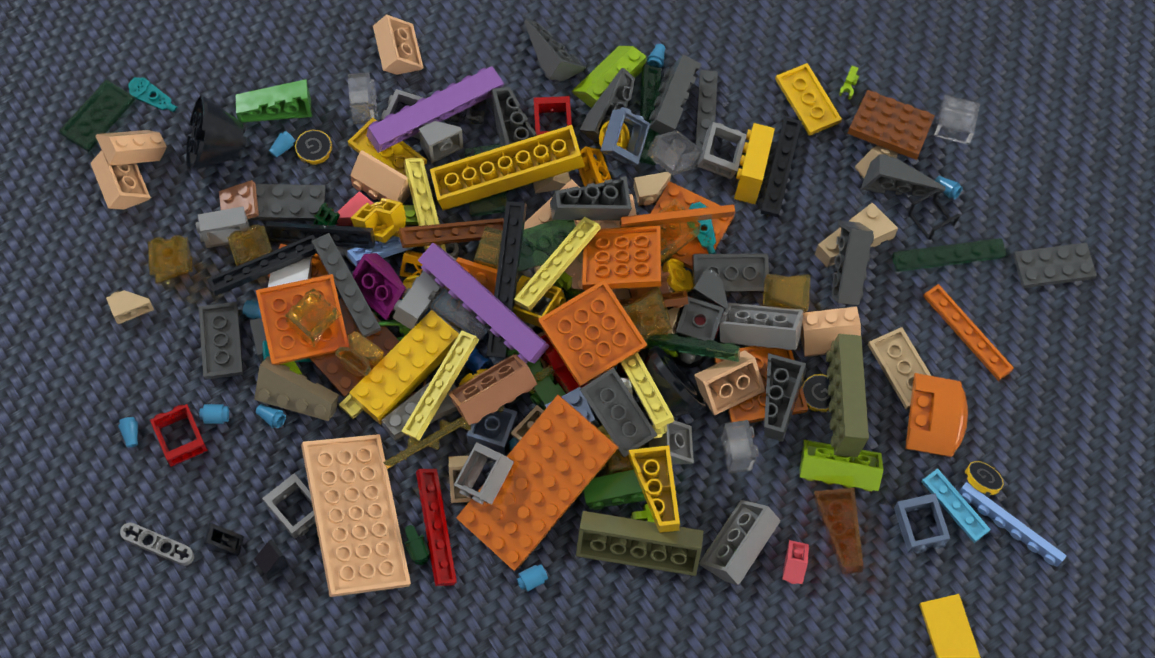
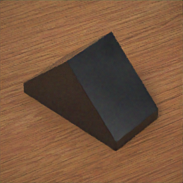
(223, 540)

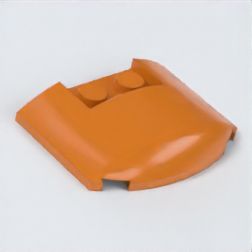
(936, 415)

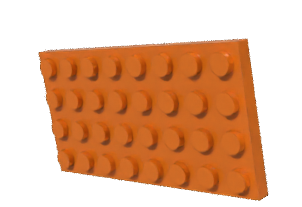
(547, 476)

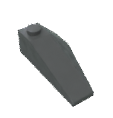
(550, 54)
(613, 98)
(894, 175)

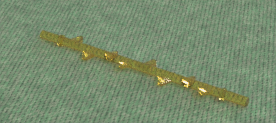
(446, 428)

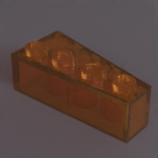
(841, 524)

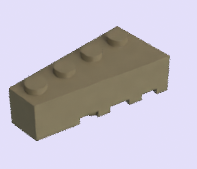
(294, 392)

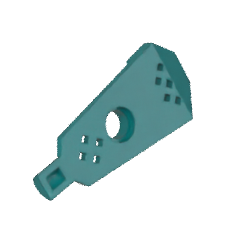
(142, 89)
(709, 232)

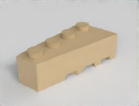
(870, 217)

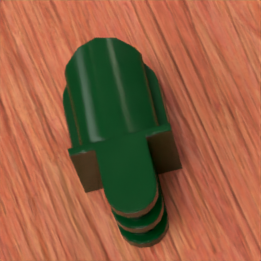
(326, 216)
(416, 546)

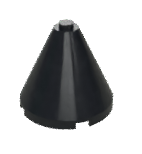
(675, 387)

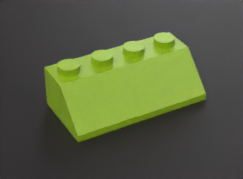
(599, 79)
(822, 465)

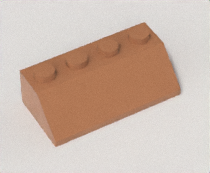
(492, 389)

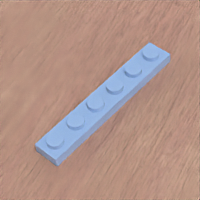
(1016, 528)

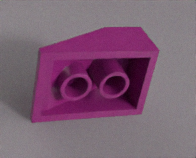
(378, 284)

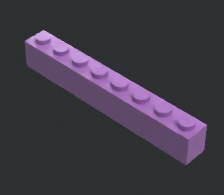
(434, 108)
(483, 303)

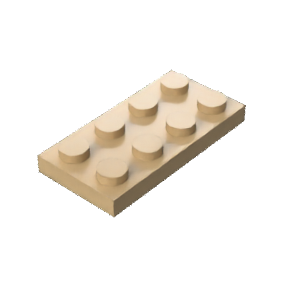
(899, 362)

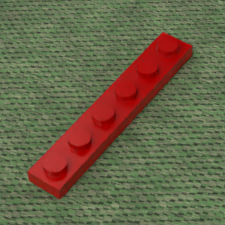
(436, 527)

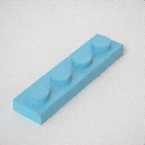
(956, 505)

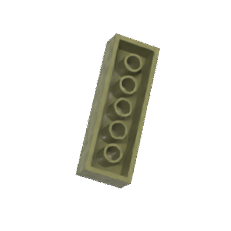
(847, 395)
(638, 543)

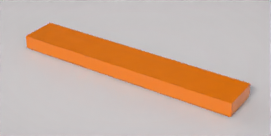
(677, 216)
(968, 332)

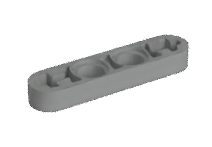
(158, 541)

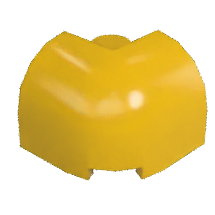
(383, 217)

